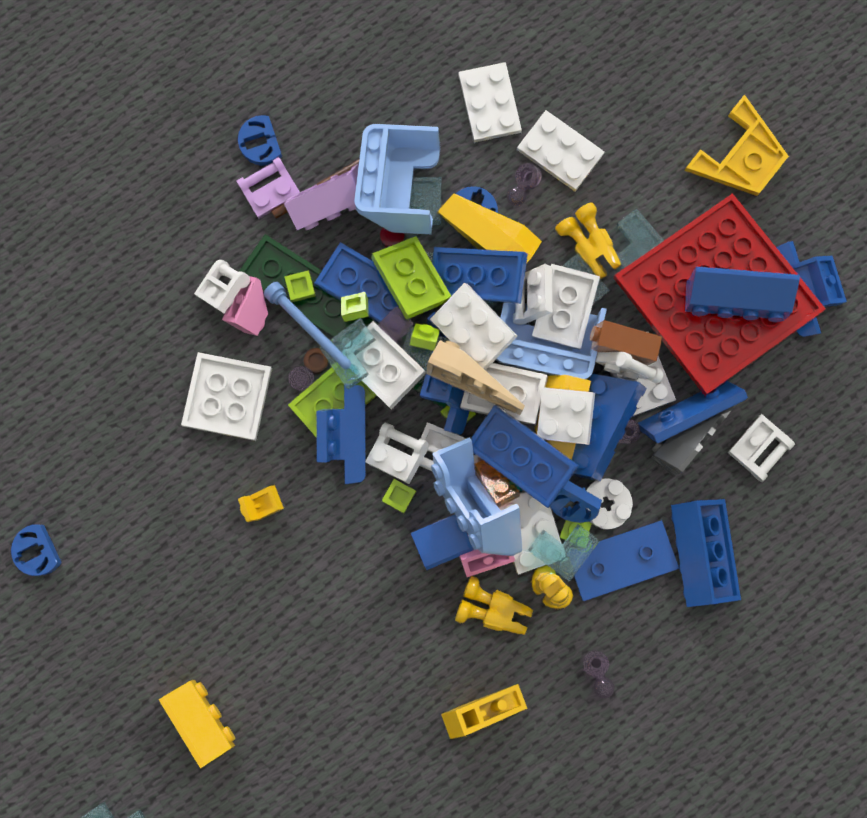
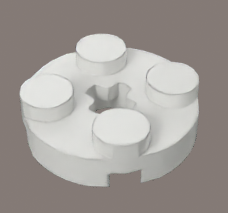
(622, 501)

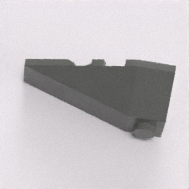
(679, 450)

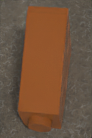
(619, 338)

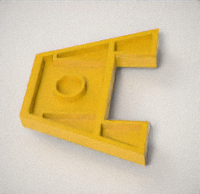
(750, 161)

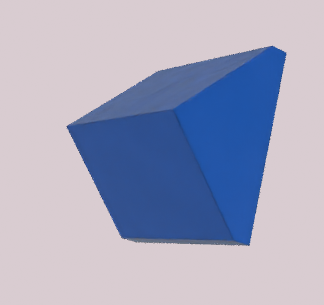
(441, 542)

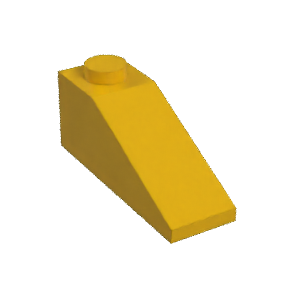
(483, 712)

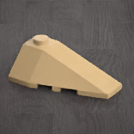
(461, 371)

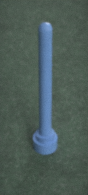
(276, 294)

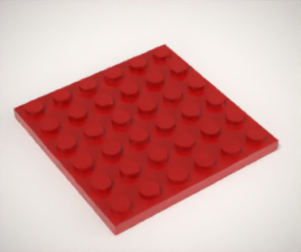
(708, 345)

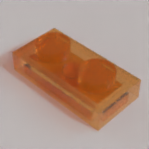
(496, 484)

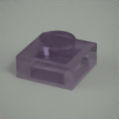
(395, 324)

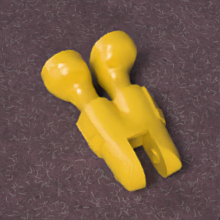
(596, 245)
(547, 582)
(500, 609)

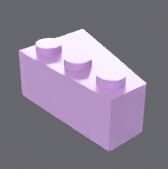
(323, 200)

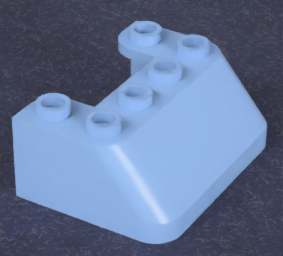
(386, 175)
(547, 356)
(476, 512)

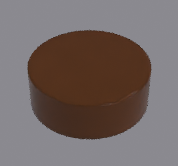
(315, 361)

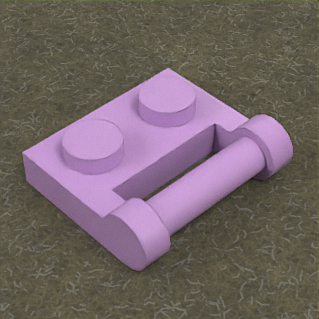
(273, 193)

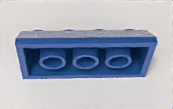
(741, 293)
(705, 552)

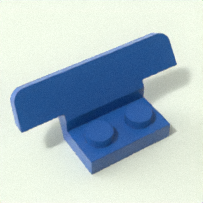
(821, 278)
(443, 392)
(343, 434)

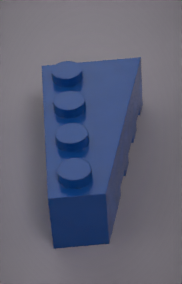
(612, 410)

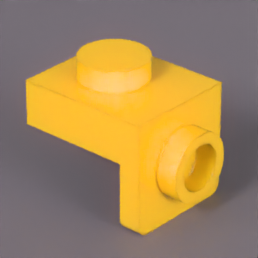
(260, 504)

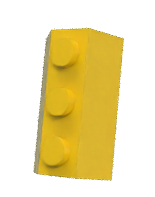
(198, 722)

